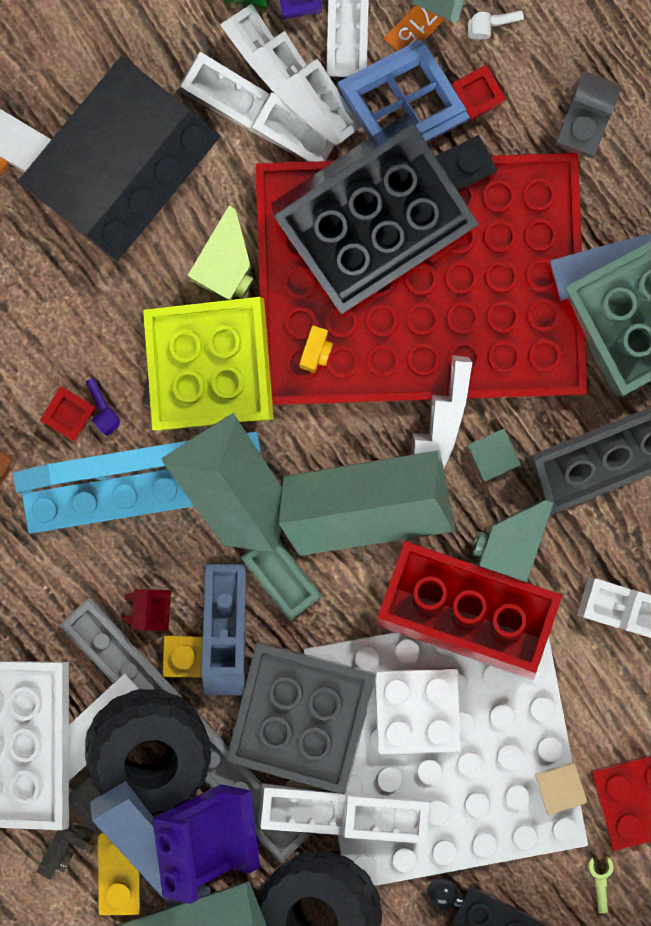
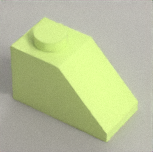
(224, 261)

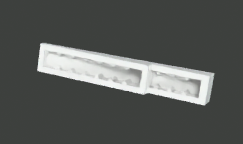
(347, 37)

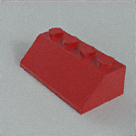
(469, 610)

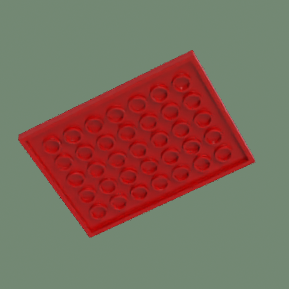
(477, 301)

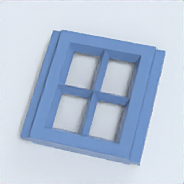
(391, 67)

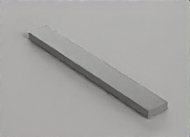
(119, 656)

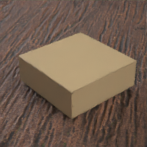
(560, 788)

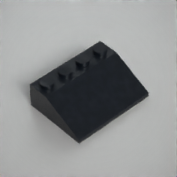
(119, 158)
(373, 214)

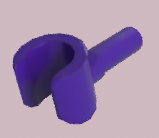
(107, 419)

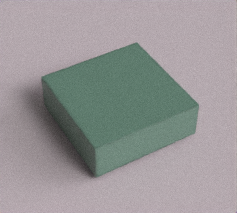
(493, 455)

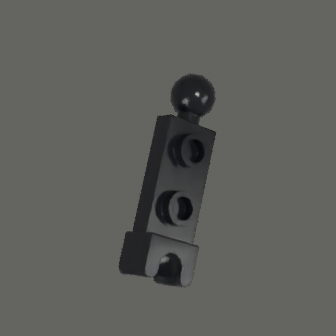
(476, 906)

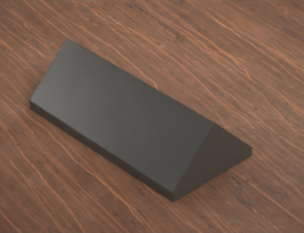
(594, 462)

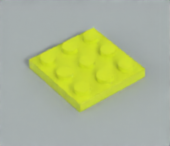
(208, 363)

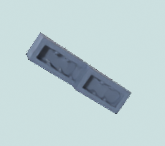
(131, 830)

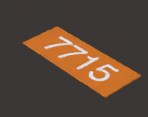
(412, 27)

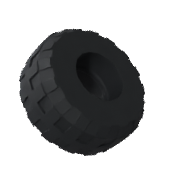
(145, 717)
(324, 877)

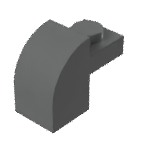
(588, 114)

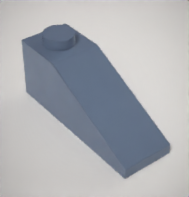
(224, 629)

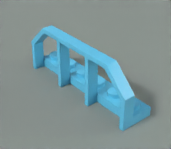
(105, 498)

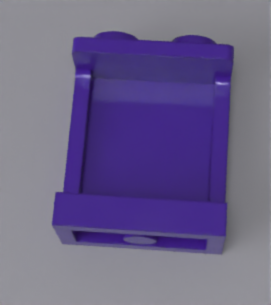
(205, 840)

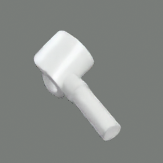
(480, 25)

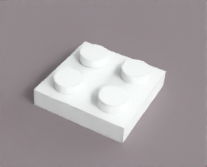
(418, 711)

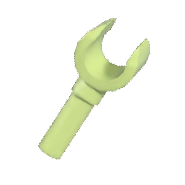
(601, 883)

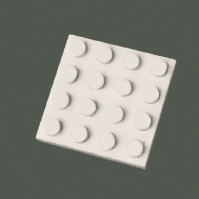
(34, 745)

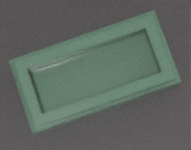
(282, 579)

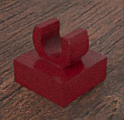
(150, 609)

